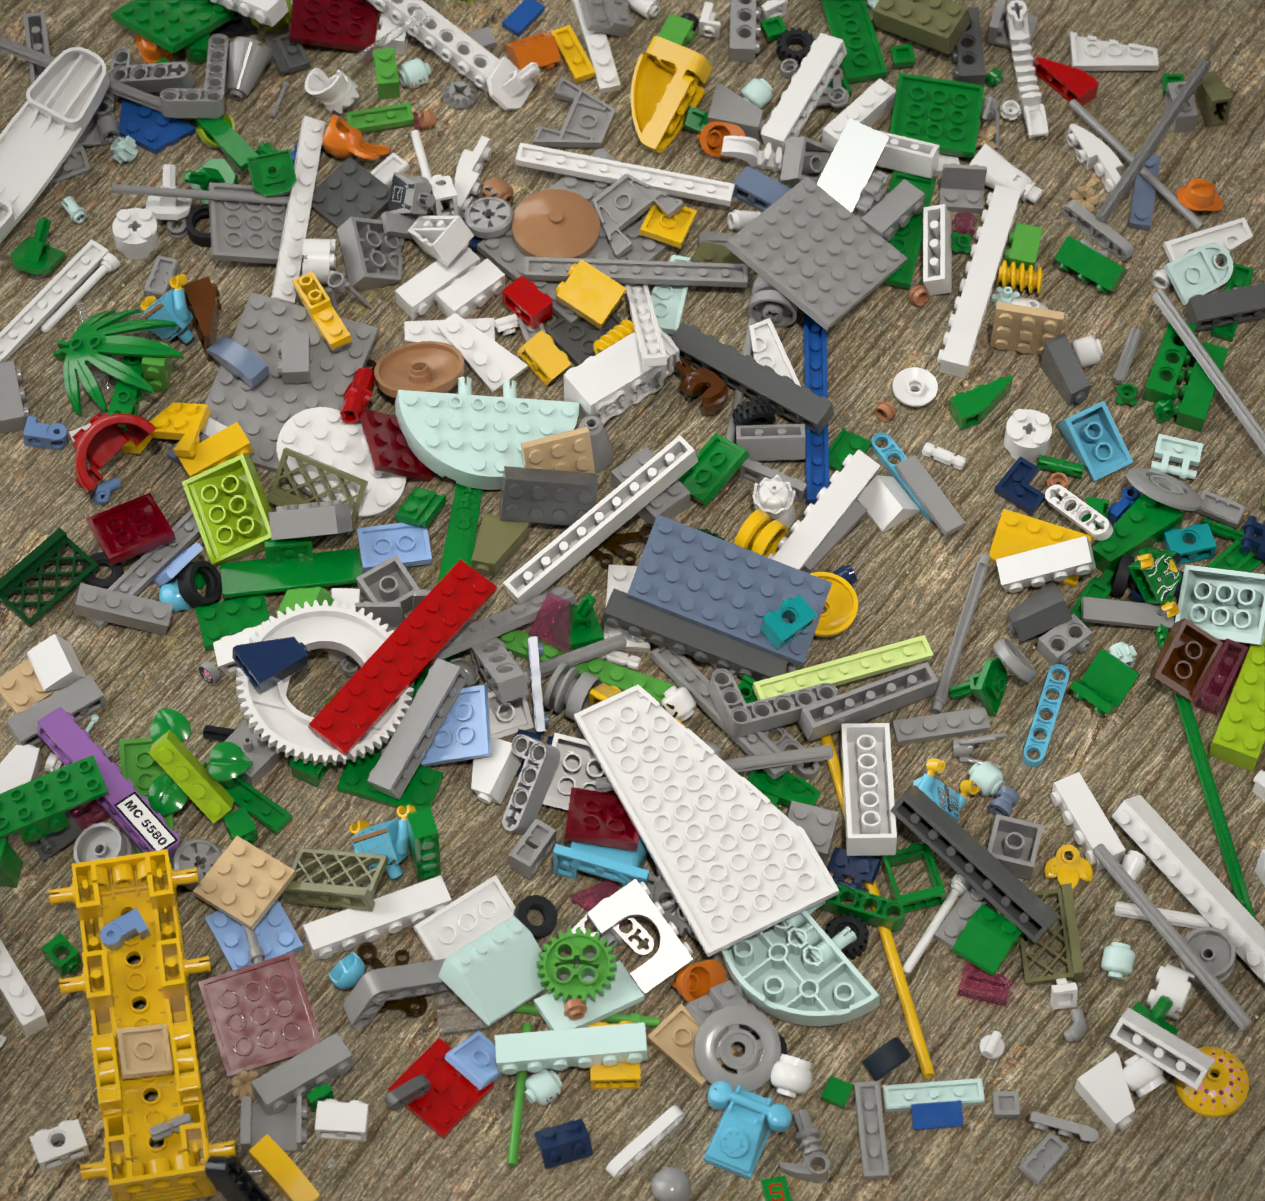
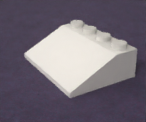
(575, 769)

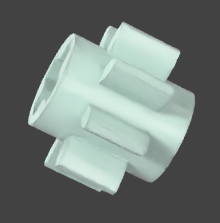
(124, 149)
(1124, 653)

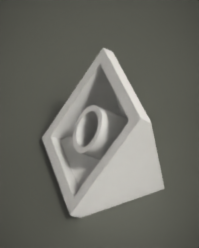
(887, 502)
(55, 663)
(509, 716)

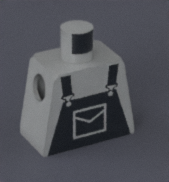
(410, 195)

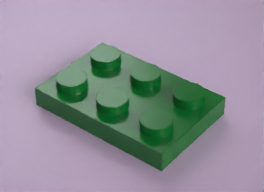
(715, 466)
(230, 617)

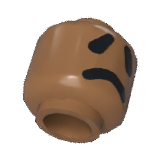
(497, 188)

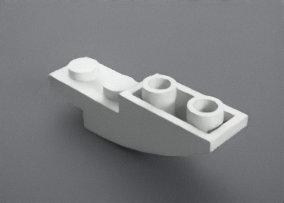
(1095, 155)
(468, 173)

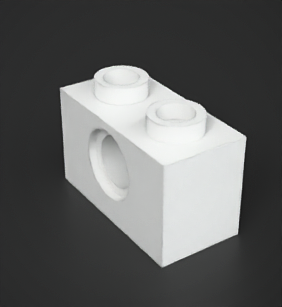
(53, 1157)

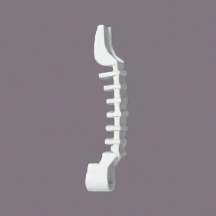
(1029, 93)
(748, 150)

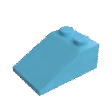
(1096, 441)

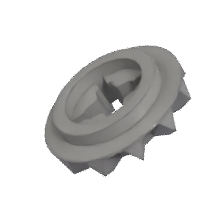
(459, 101)

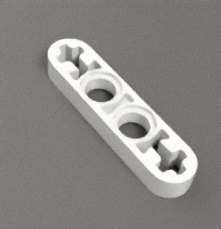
(1080, 510)
(645, 1142)

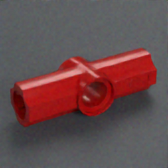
(357, 395)

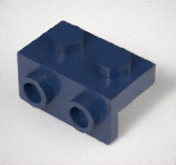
(564, 1143)

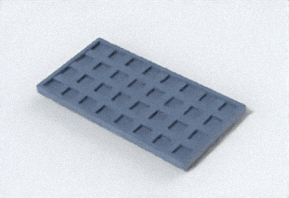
(722, 586)

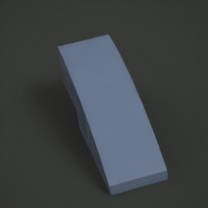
(239, 361)

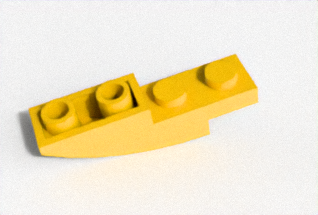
(321, 311)

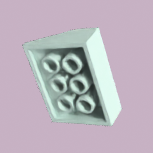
(1224, 603)
(495, 971)

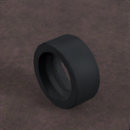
(194, 216)
(212, 580)

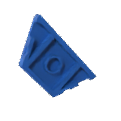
(150, 127)

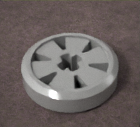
(497, 225)
(1014, 660)
(192, 851)

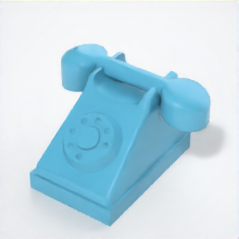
(743, 1128)

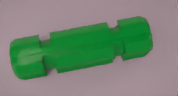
(1223, 530)

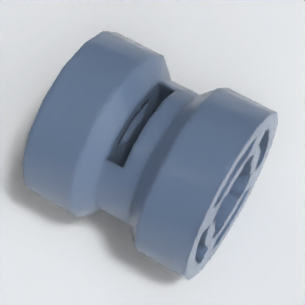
(1004, 801)

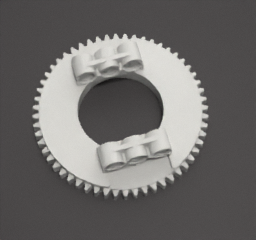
(317, 629)

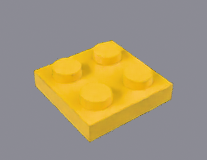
(666, 230)

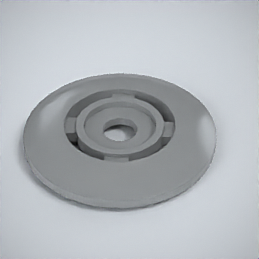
(1164, 488)
(718, 1035)

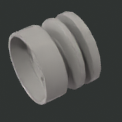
(568, 690)

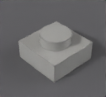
(1005, 1104)

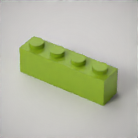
(191, 776)

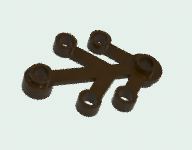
(614, 539)
(404, 1004)

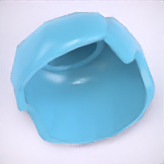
(170, 594)
(347, 972)

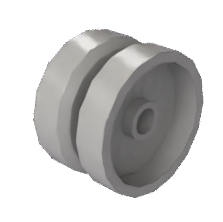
(770, 303)
(101, 842)
(1215, 951)

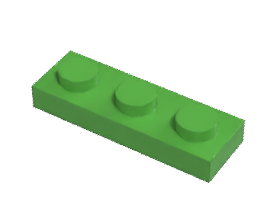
(381, 117)

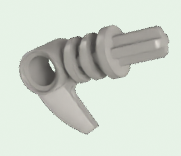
(812, 1152)

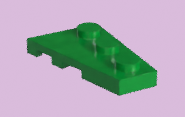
(786, 787)

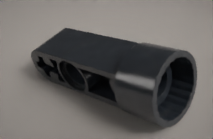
(233, 1180)

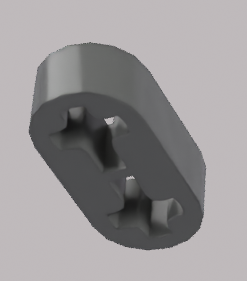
(408, 1092)

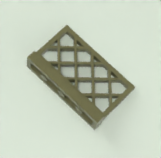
(281, 497)
(328, 893)
(1070, 939)

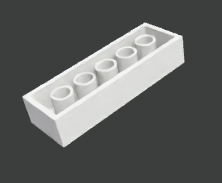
(868, 789)

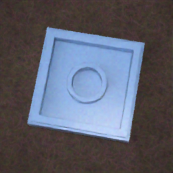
(177, 564)
(475, 1060)

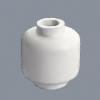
(1088, 351)

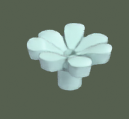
(1004, 295)

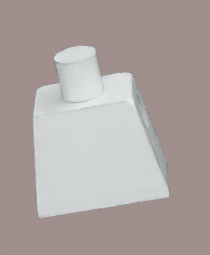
(444, 193)

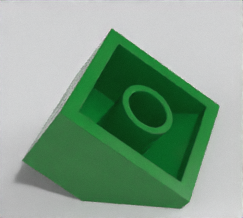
(987, 940)

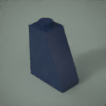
(270, 661)

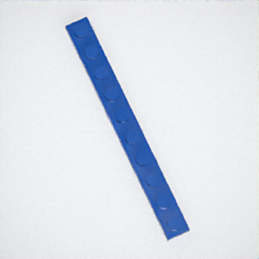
(816, 380)

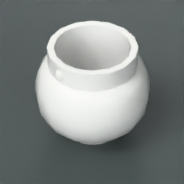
(1142, 1075)
(791, 1076)

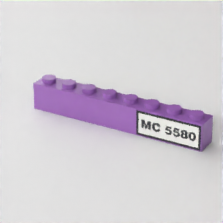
(122, 802)

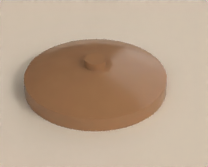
(555, 225)
(419, 367)

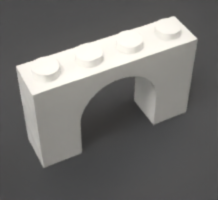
(634, 902)

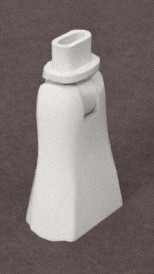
(1005, 174)

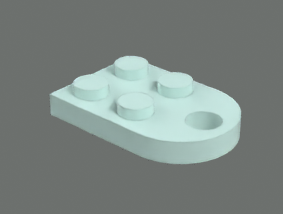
(1198, 271)

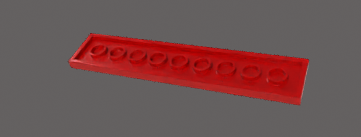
(402, 657)

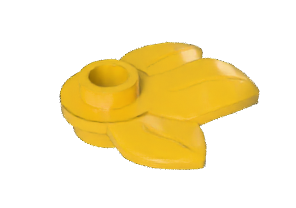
(1068, 870)

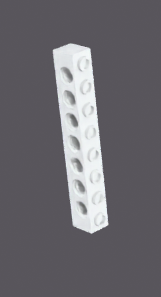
(444, 39)

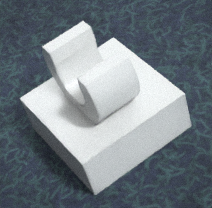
(1063, 994)

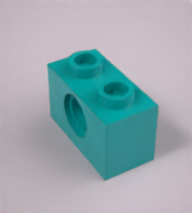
(1201, 540)
(778, 630)

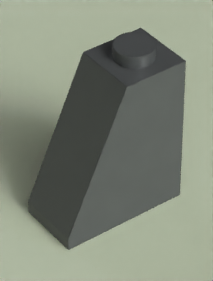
(1064, 370)
(1039, 613)

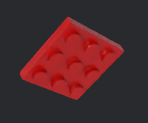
(451, 1093)

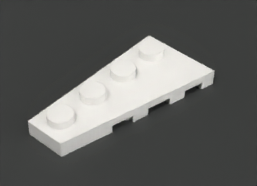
(1229, 235)
(427, 330)

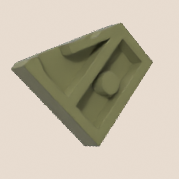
(714, 253)

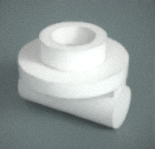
(506, 324)
(992, 1045)

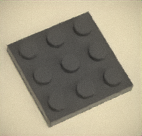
(350, 193)
(579, 338)

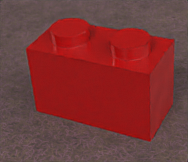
(527, 302)

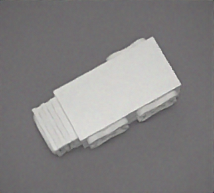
(616, 378)

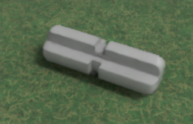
(165, 1129)

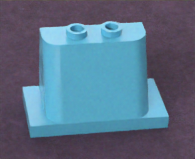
(602, 861)

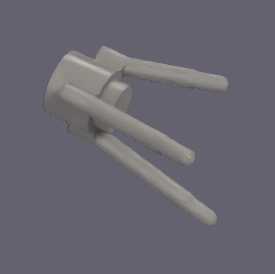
(989, 111)
(339, 285)
(964, 746)

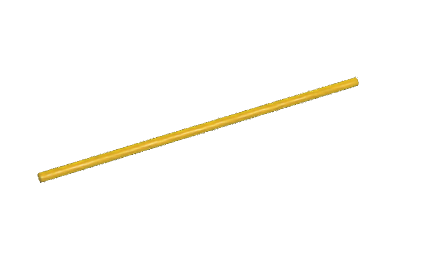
(888, 942)

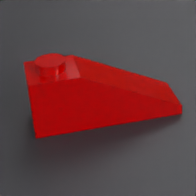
(1067, 80)

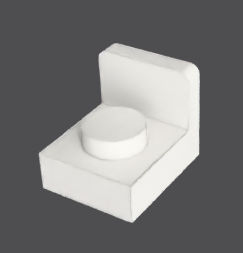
(773, 8)
(707, 25)

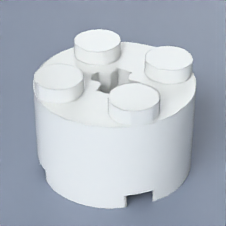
(135, 233)
(319, 258)
(1027, 434)
(1174, 984)

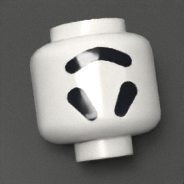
(678, 703)

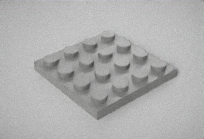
(245, 229)

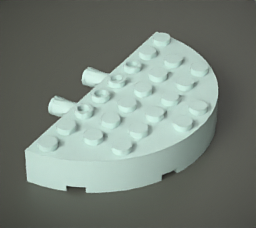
(477, 434)
(801, 973)

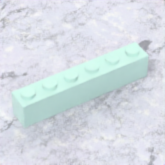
(571, 1048)

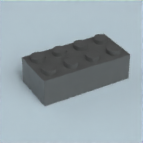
(546, 495)

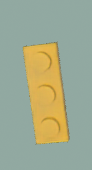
(573, 54)

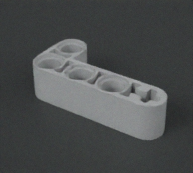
(149, 77)
(532, 783)

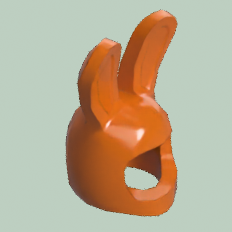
(346, 142)

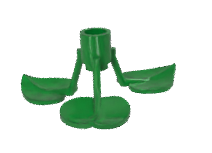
(226, 763)

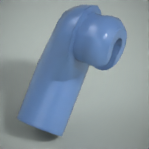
(104, 490)

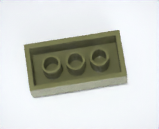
(928, 22)

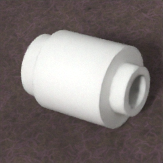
(646, 8)

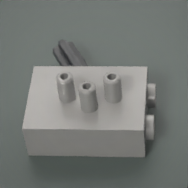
(261, 755)

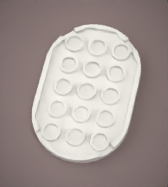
(329, 439)

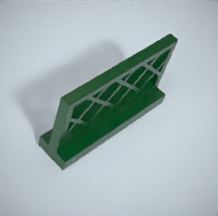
(29, 568)

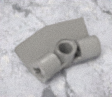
(102, 126)

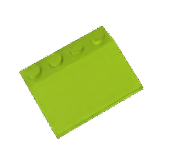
(230, 509)

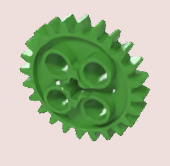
(578, 945)

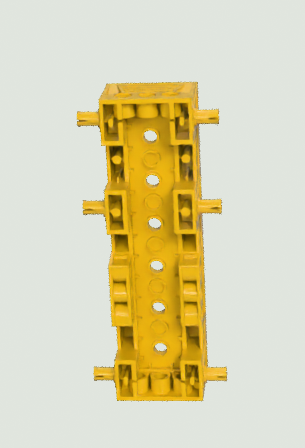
(103, 893)

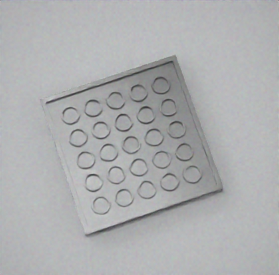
(816, 252)

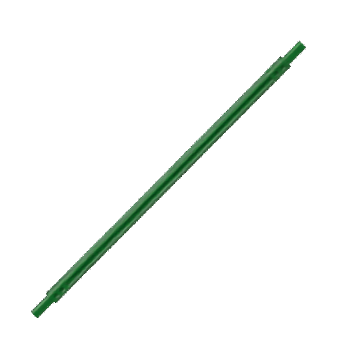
(1210, 792)

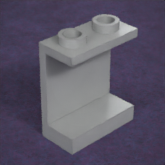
(283, 1127)

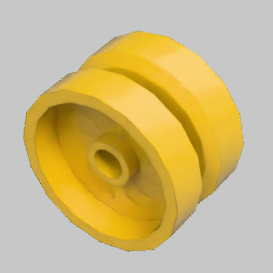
(761, 534)

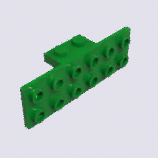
(290, 566)
(40, 804)

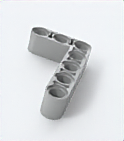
(202, 102)
(773, 711)
(391, 984)

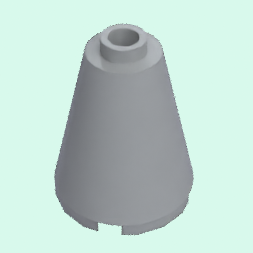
(245, 65)
(600, 442)

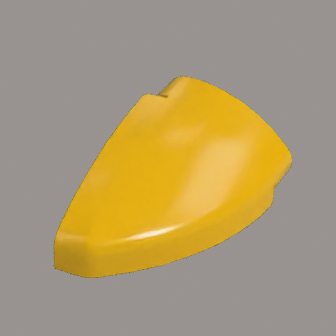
(663, 90)

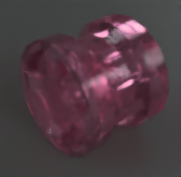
(964, 223)

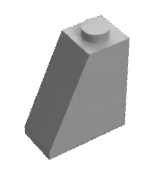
(734, 109)

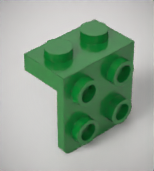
(1105, 683)

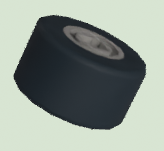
(886, 1058)

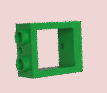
(919, 899)

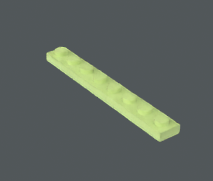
(848, 668)

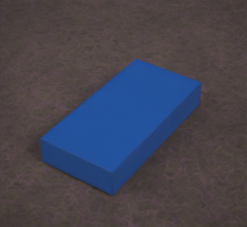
(523, 17)
(937, 1114)

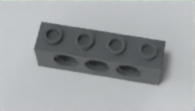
(969, 53)

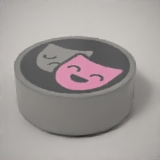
(209, 672)

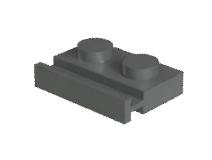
(288, 55)

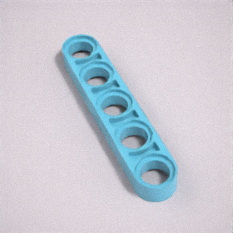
(893, 450)
(1040, 724)

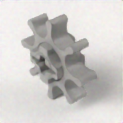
(872, 193)

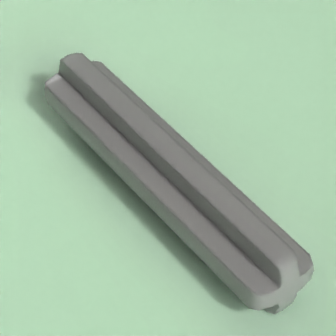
(1127, 356)

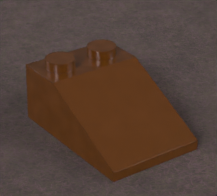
(204, 304)
(1186, 659)

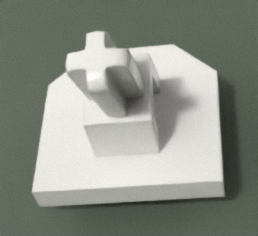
(511, 86)
(169, 207)

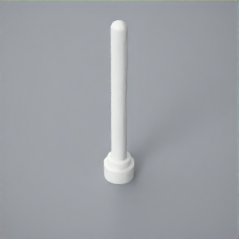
(108, 264)
(957, 888)

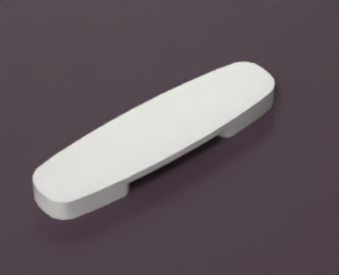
(47, 129)

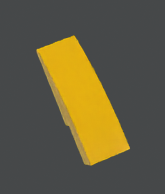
(282, 1171)

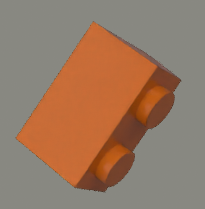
(536, 49)

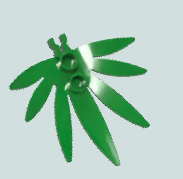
(97, 342)

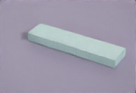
(901, 1096)

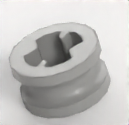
(177, 234)

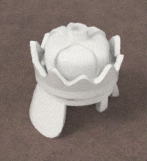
(334, 92)
(775, 499)

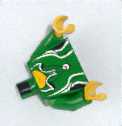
(1157, 577)

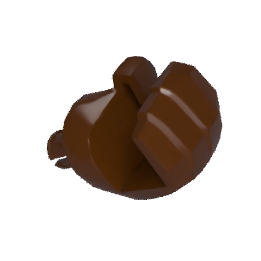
(705, 382)

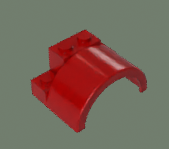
(103, 441)

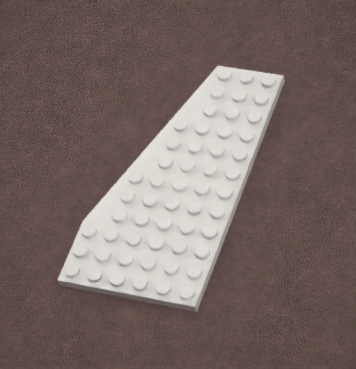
(709, 830)

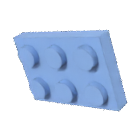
(399, 539)

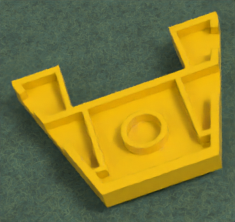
(176, 422)

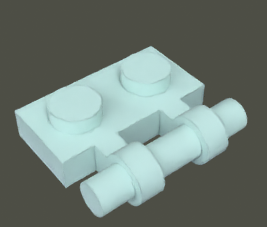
(1179, 451)

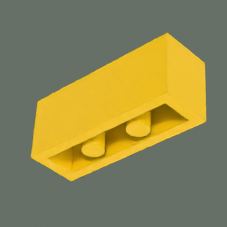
(217, 450)

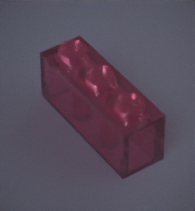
(1222, 676)

